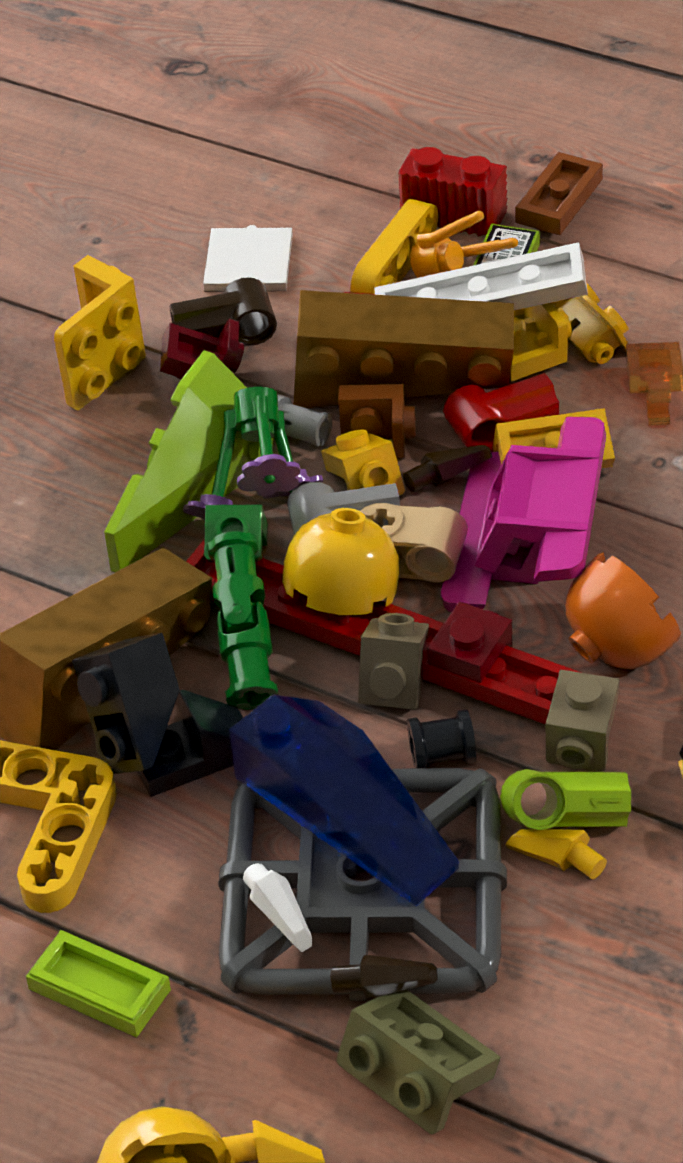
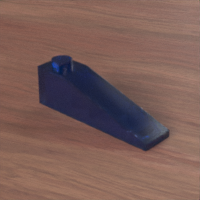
(340, 790)

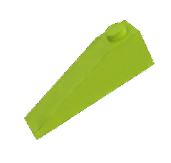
(179, 464)

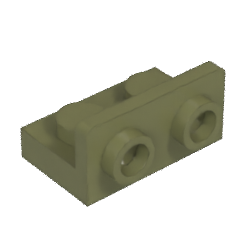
(414, 1057)

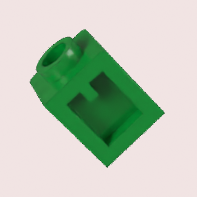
(236, 518)

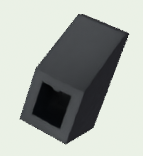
(128, 699)

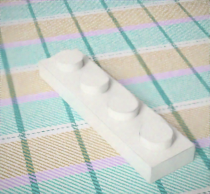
(520, 280)

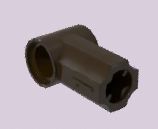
(242, 301)

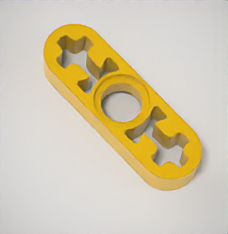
(389, 255)

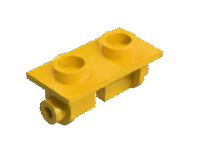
(598, 330)

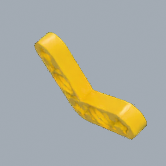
(60, 802)

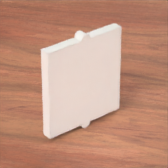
(248, 253)

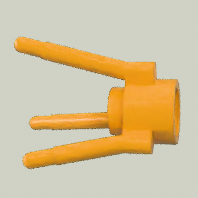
(438, 254)

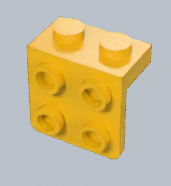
(102, 337)

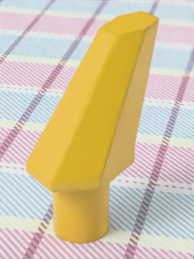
(559, 849)
(271, 1146)

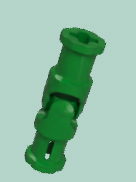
(242, 619)

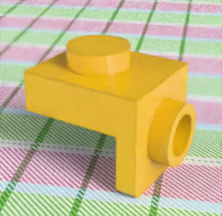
(363, 461)

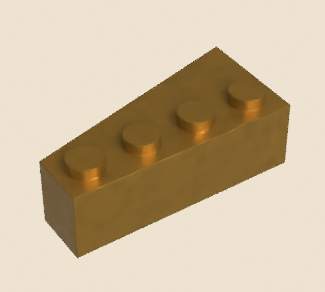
(399, 340)
(36, 667)

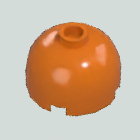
(616, 616)

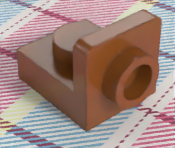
(379, 411)

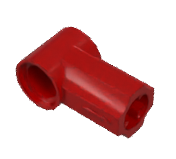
(476, 413)

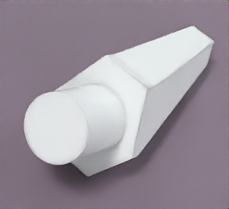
(276, 900)

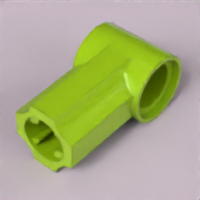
(571, 799)

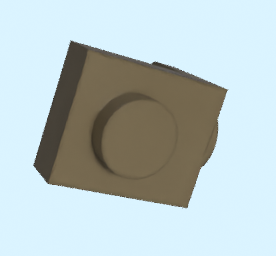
(392, 661)
(581, 720)

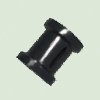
(442, 740)

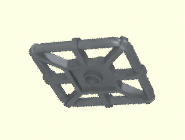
(343, 905)

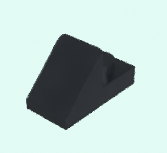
(193, 745)

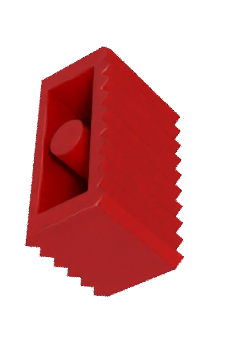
(455, 186)

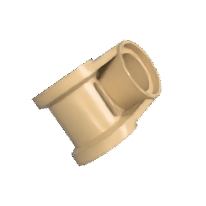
(423, 537)

